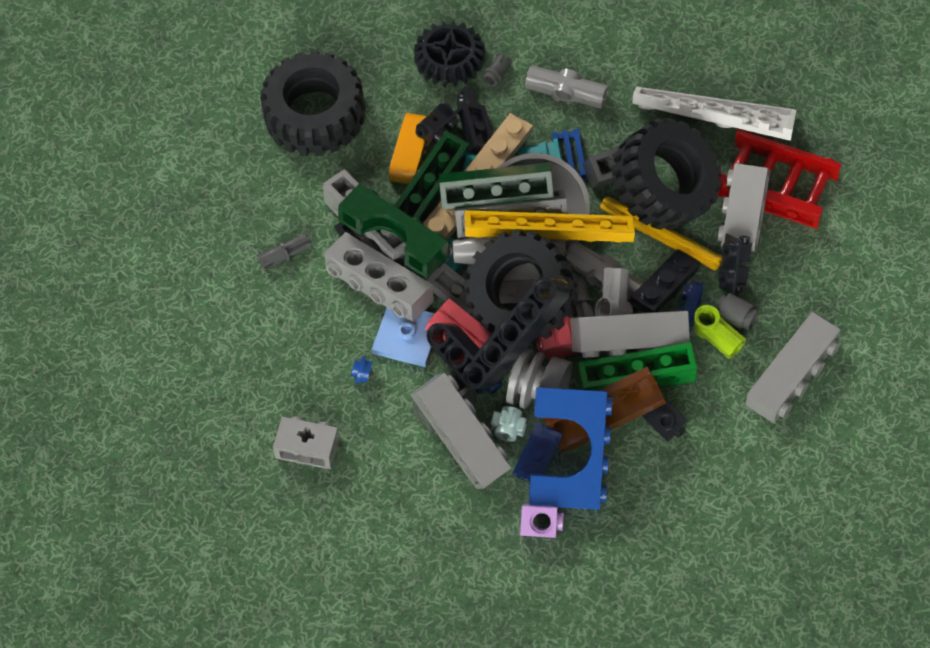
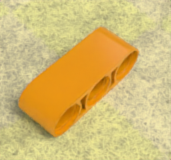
(408, 151)

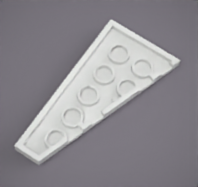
(725, 113)

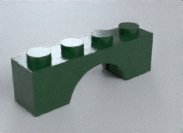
(366, 211)

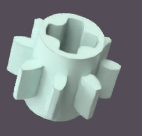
(508, 424)

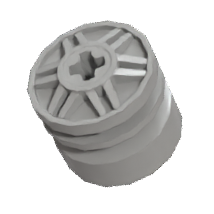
(530, 373)

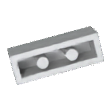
(745, 203)

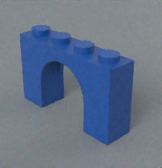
(583, 487)

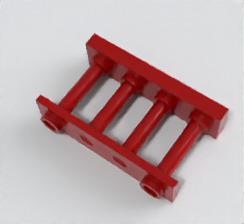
(781, 202)

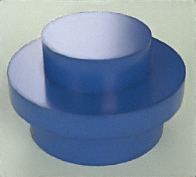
(361, 370)

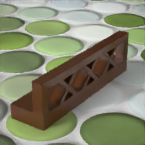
(628, 403)

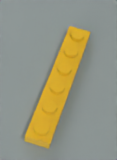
(550, 225)

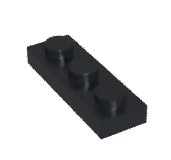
(665, 282)

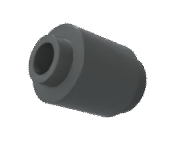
(737, 312)

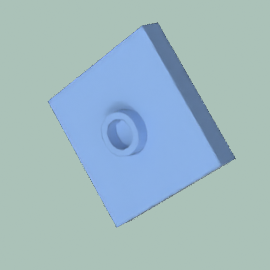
(403, 339)

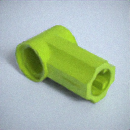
(719, 333)

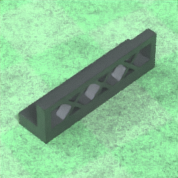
(554, 205)

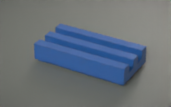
(566, 136)

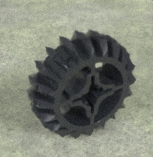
(462, 60)

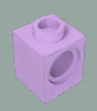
(528, 526)

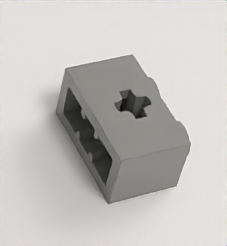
(306, 442)

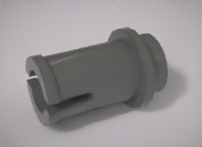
(496, 70)

